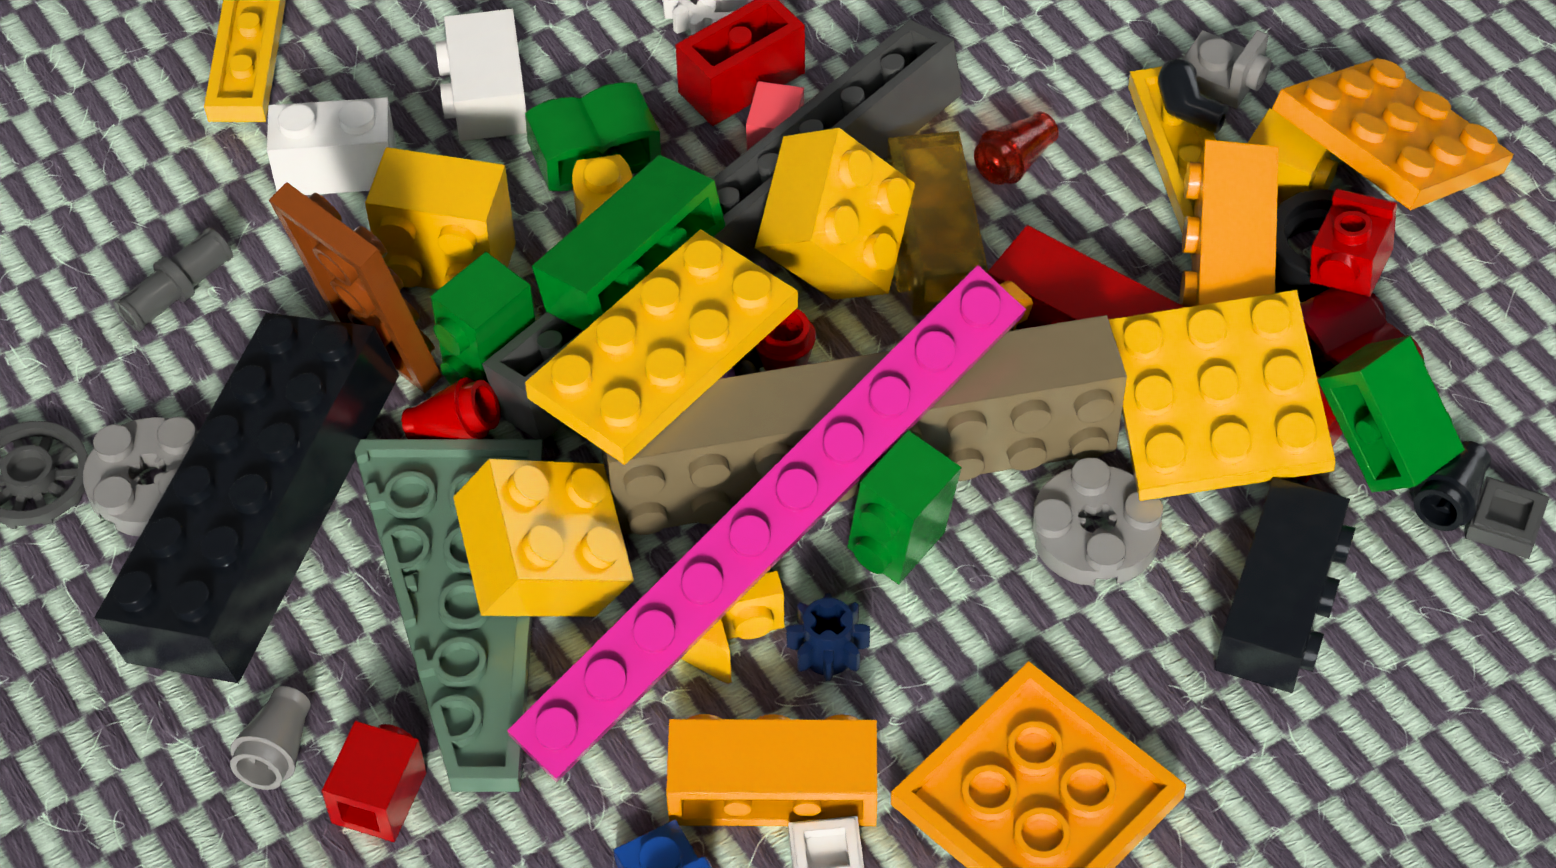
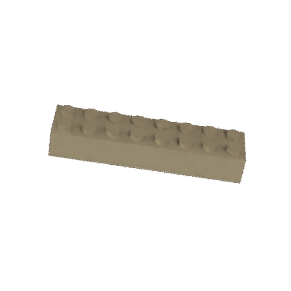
(1022, 405)

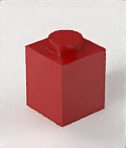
(374, 780)

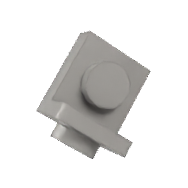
(1228, 69)

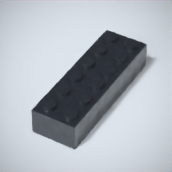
(248, 498)

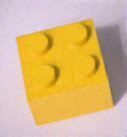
(439, 214)
(835, 214)
(542, 538)

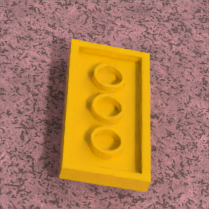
(661, 346)

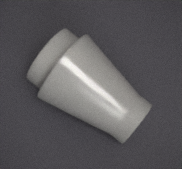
(271, 741)

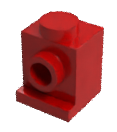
(1353, 243)

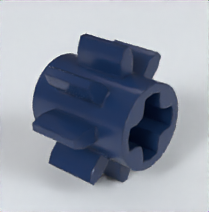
(828, 636)

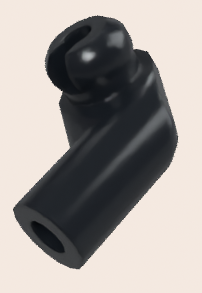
(1183, 99)

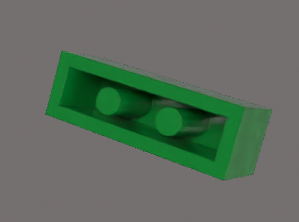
(626, 240)

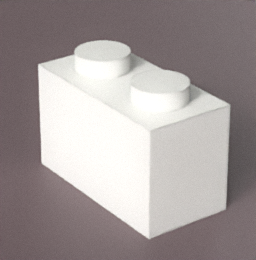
(484, 75)
(328, 144)

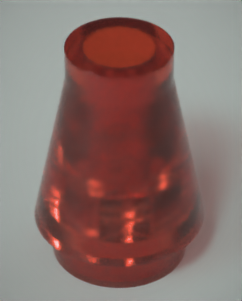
(1012, 149)

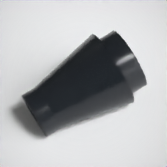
(1453, 491)

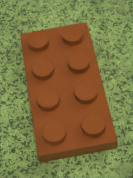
(356, 280)

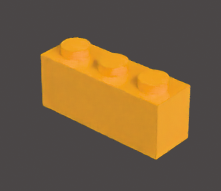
(1231, 224)
(771, 770)

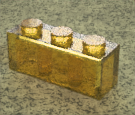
(942, 225)

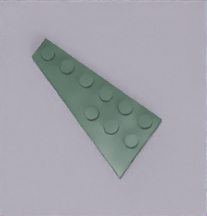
(466, 662)

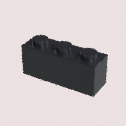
(1285, 586)

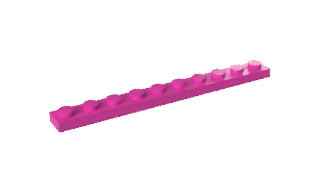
(764, 524)

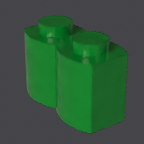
(597, 125)

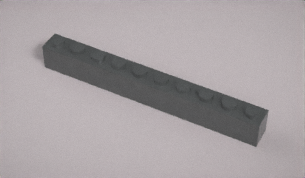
(876, 99)

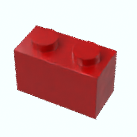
(729, 57)

